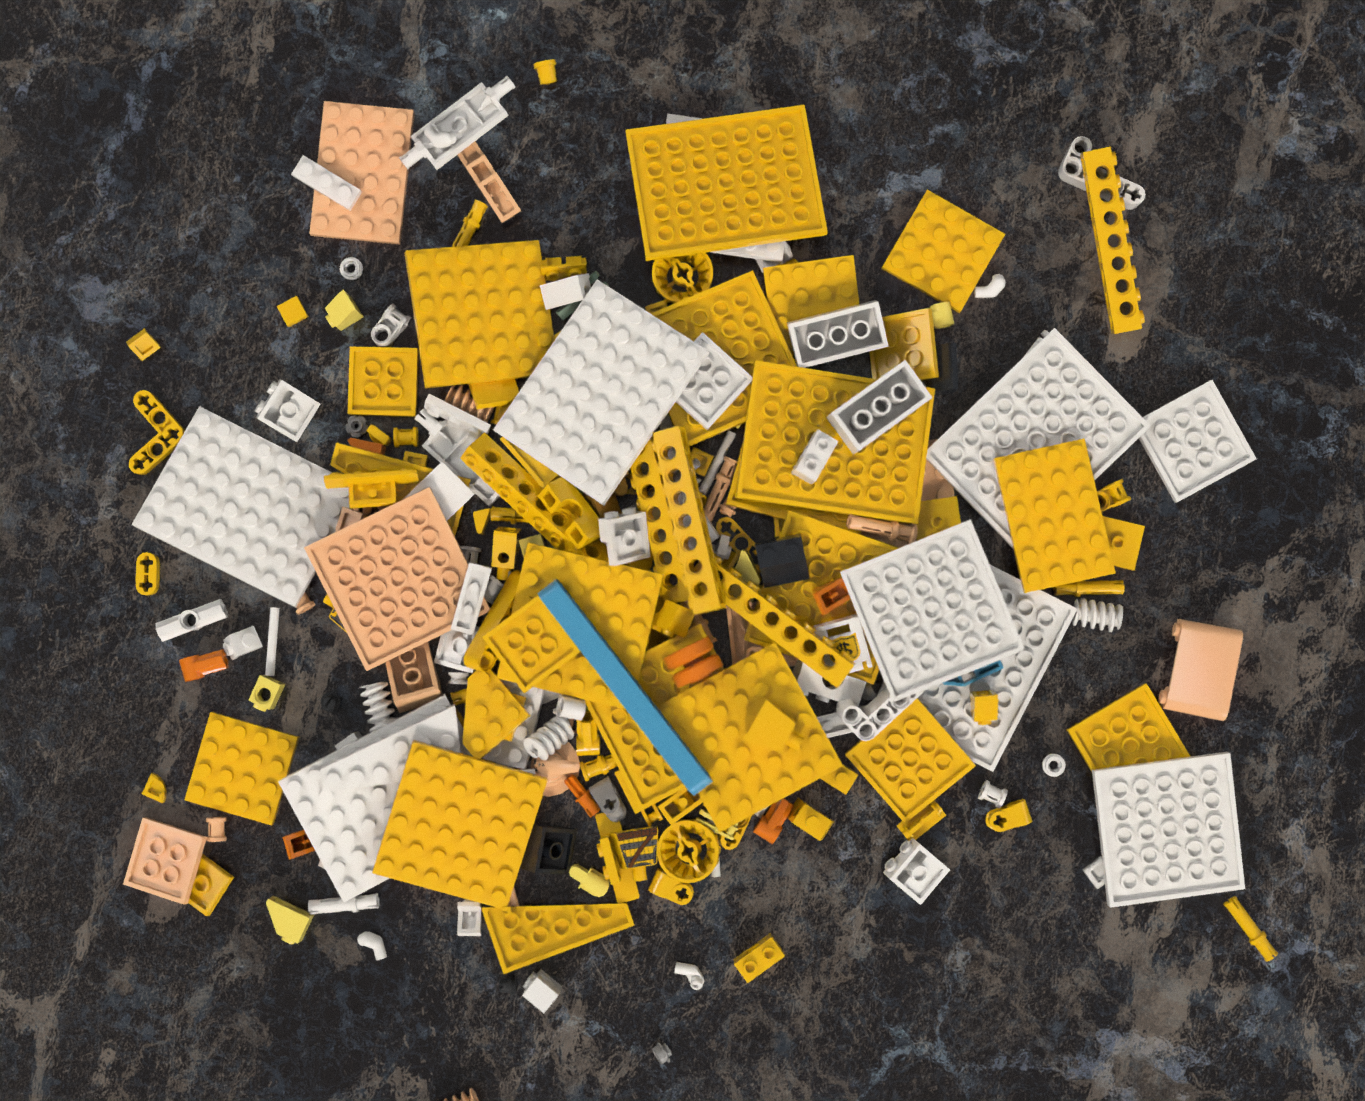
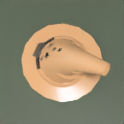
(556, 768)

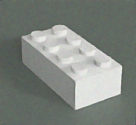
(837, 334)
(879, 407)

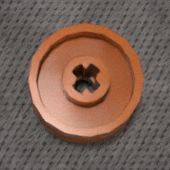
(694, 664)

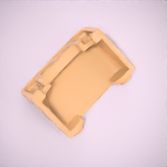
(1202, 670)

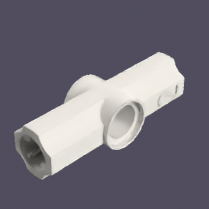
(179, 624)

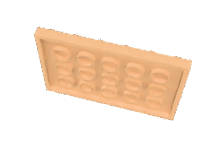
(364, 149)

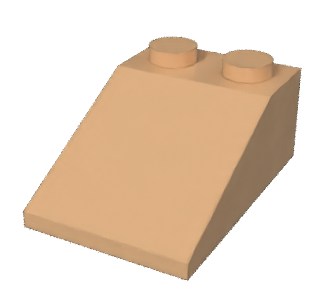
(413, 678)

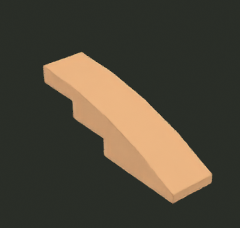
(489, 182)

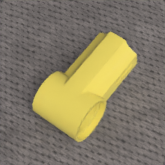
(942, 315)

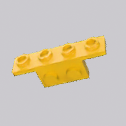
(371, 488)
(622, 879)

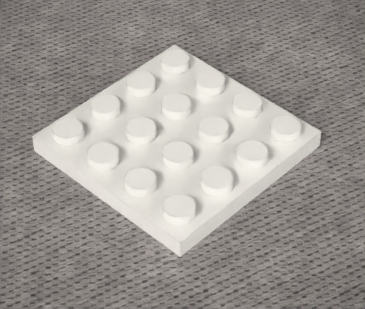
(1195, 441)

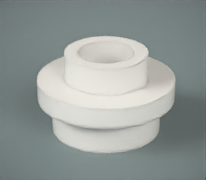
(346, 263)
(1060, 765)

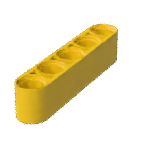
(479, 654)

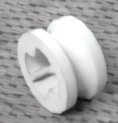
(458, 677)

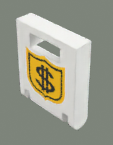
(852, 641)

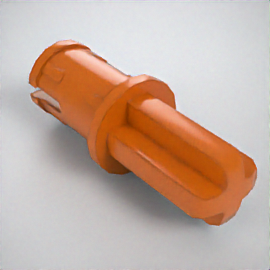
(582, 795)

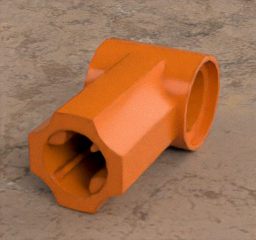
(198, 666)
(771, 823)

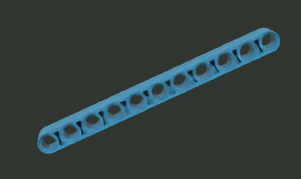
(625, 687)

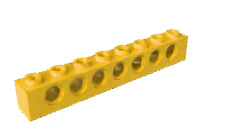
(1090, 162)
(522, 493)
(693, 506)
(657, 547)
(777, 632)

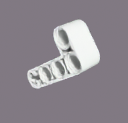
(1073, 159)
(869, 716)

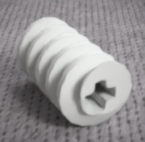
(1098, 614)
(377, 704)
(549, 738)

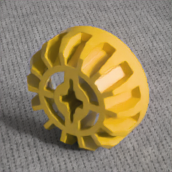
(700, 262)
(672, 862)

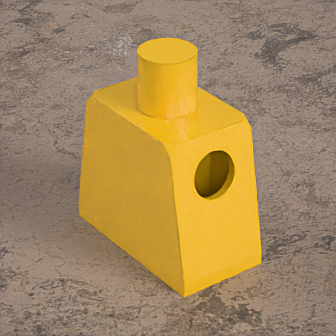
(773, 729)

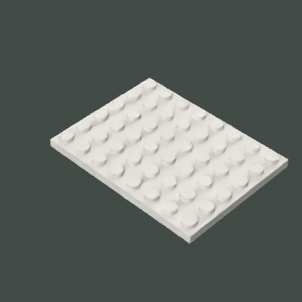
(601, 391)
(1039, 403)
(243, 506)
(1041, 626)
(350, 823)

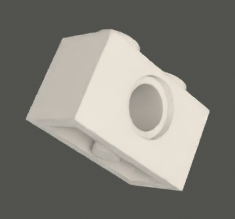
(814, 457)
(541, 990)

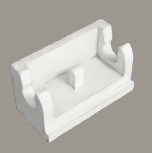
(565, 291)

